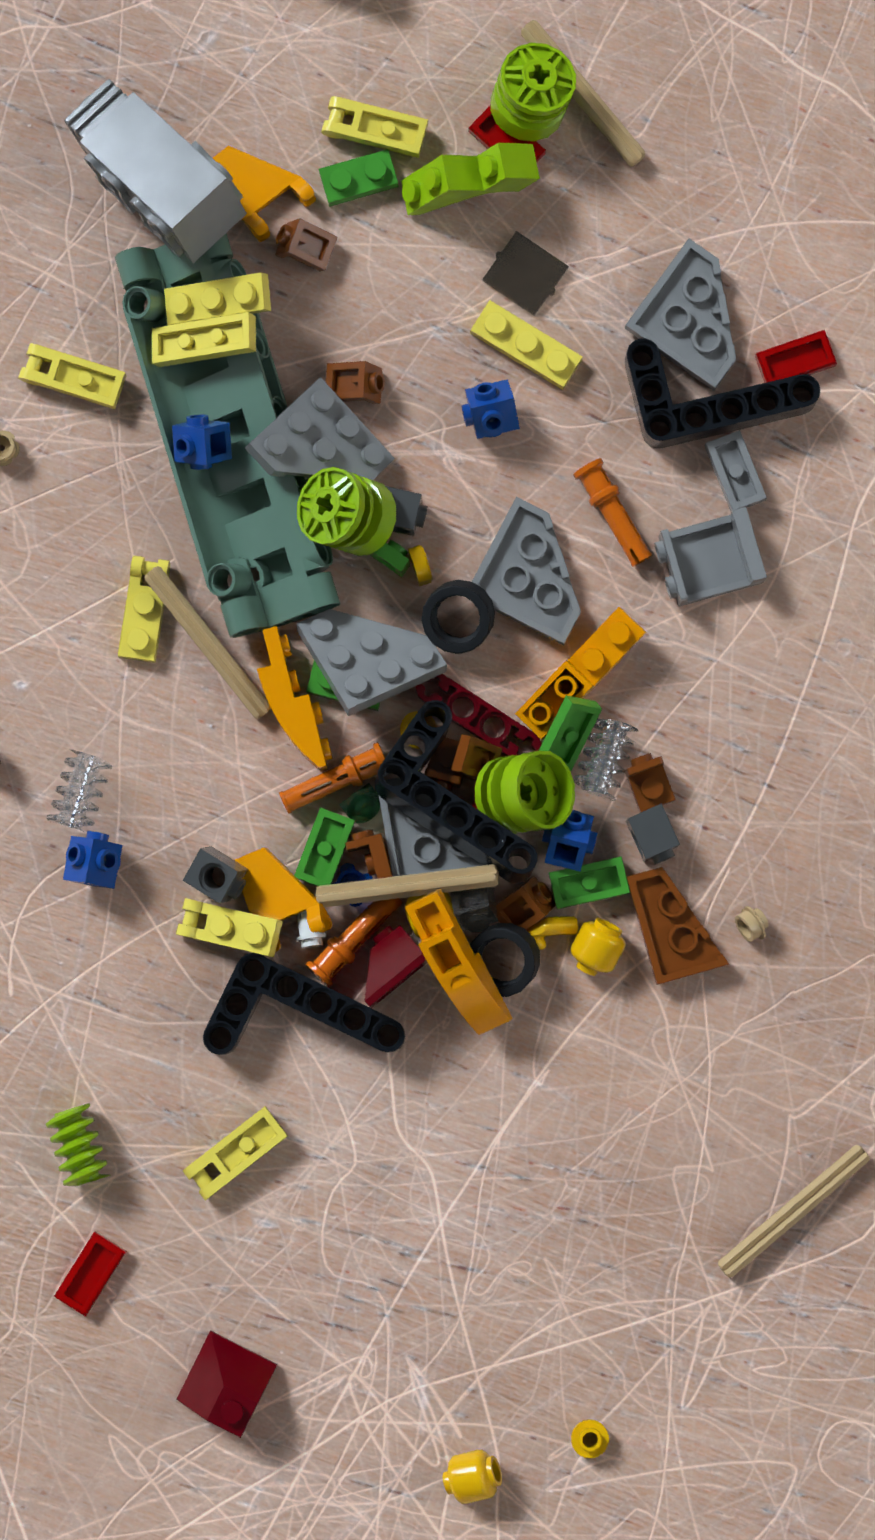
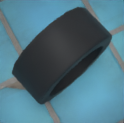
(439, 636)
(522, 939)

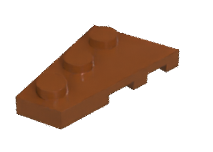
(670, 930)

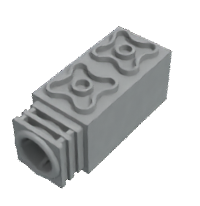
(155, 171)

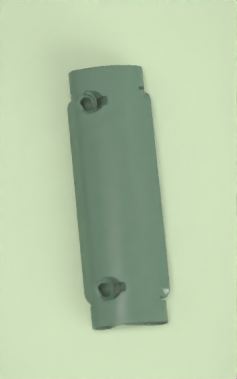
(235, 508)

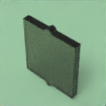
(525, 273)

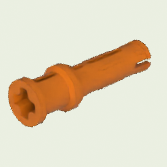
(605, 497)
(294, 799)
(342, 949)

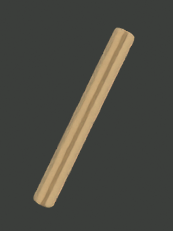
(593, 104)
(207, 642)
(407, 885)
(793, 1211)

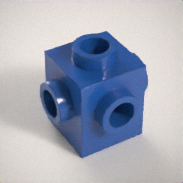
(490, 409)
(201, 442)
(570, 841)
(93, 860)

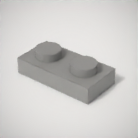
(735, 471)

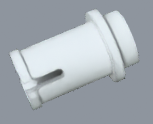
(307, 937)

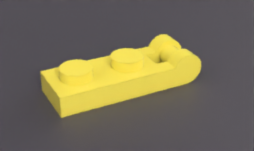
(375, 126)
(73, 376)
(142, 614)
(230, 928)
(236, 1152)

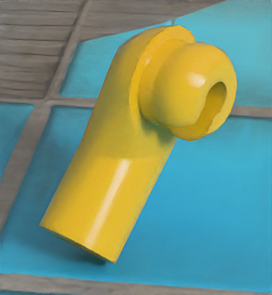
(553, 926)

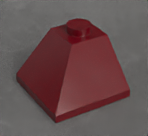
(391, 963)
(226, 1383)

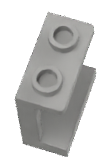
(711, 558)

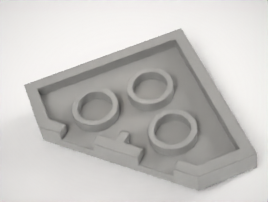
(689, 316)
(317, 435)
(529, 575)
(368, 658)
(416, 848)

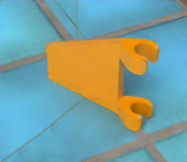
(260, 185)
(277, 893)

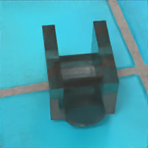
(474, 908)

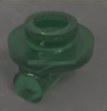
(362, 804)

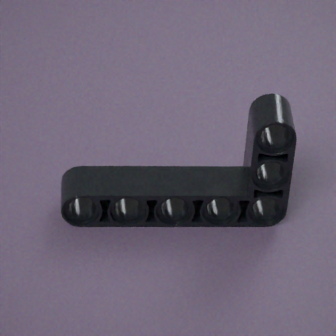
(708, 407)
(445, 802)
(300, 1001)

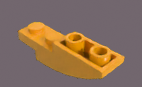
(582, 670)
(295, 714)
(456, 965)

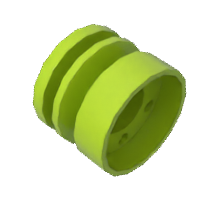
(532, 91)
(346, 511)
(526, 791)

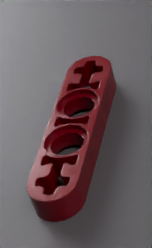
(481, 712)

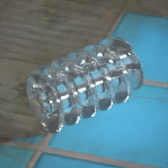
(604, 758)
(79, 791)

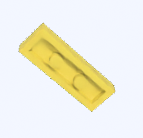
(217, 298)
(204, 339)
(526, 345)

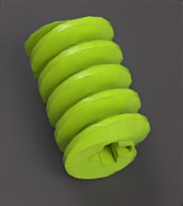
(77, 1146)

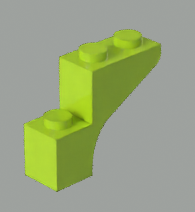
(461, 177)

